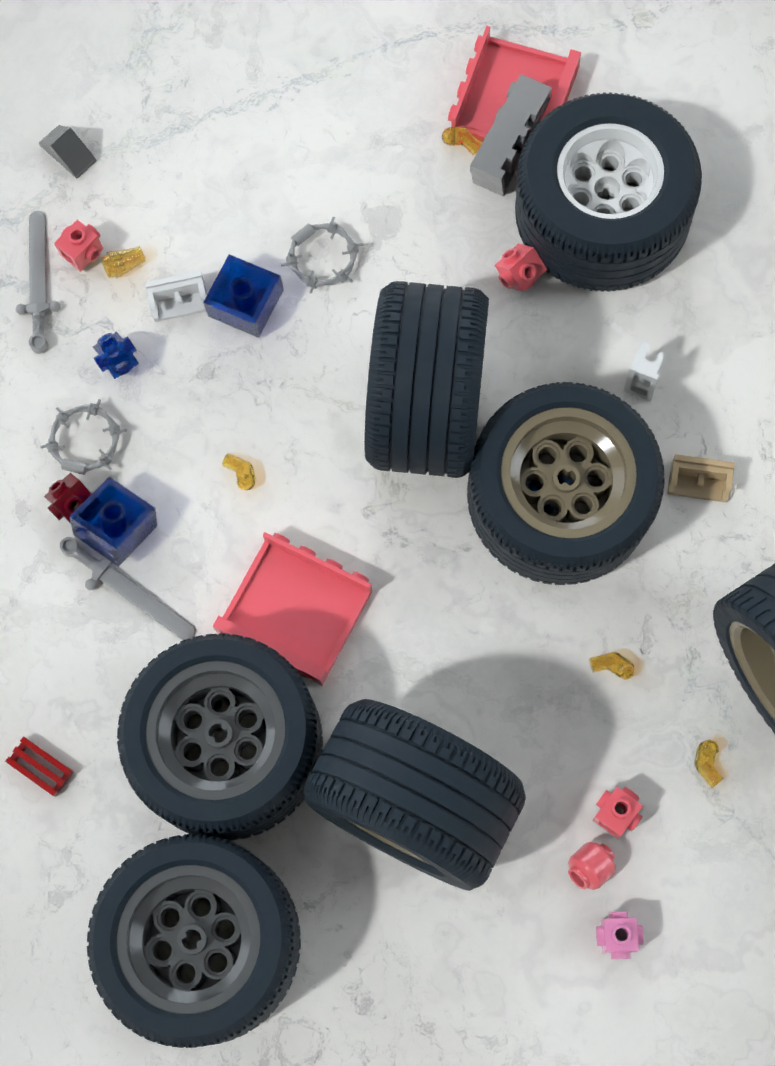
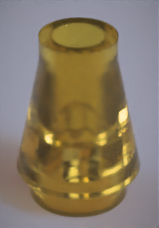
(121, 261)

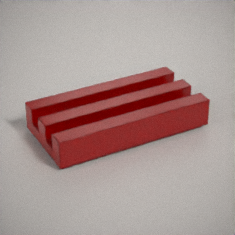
(19, 752)

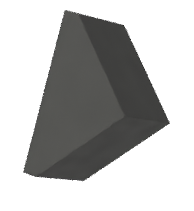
(68, 150)

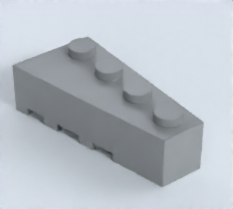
(512, 125)

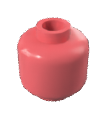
(591, 865)

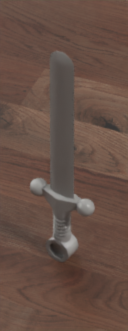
(37, 278)
(128, 589)

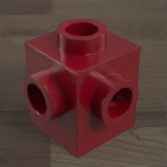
(66, 496)

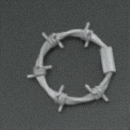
(304, 234)
(75, 466)

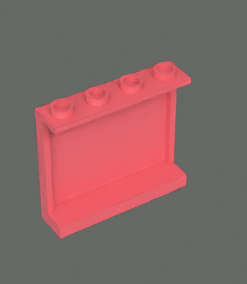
(493, 71)
(297, 606)

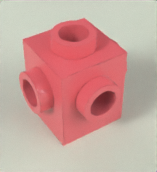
(79, 245)
(520, 267)
(610, 819)

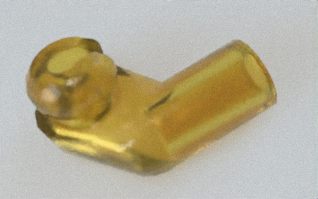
(461, 136)
(244, 471)
(613, 662)
(705, 760)

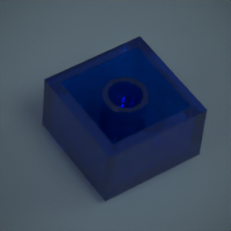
(243, 295)
(113, 521)

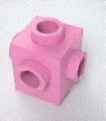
(610, 944)

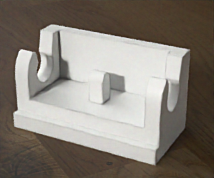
(176, 296)
(643, 374)

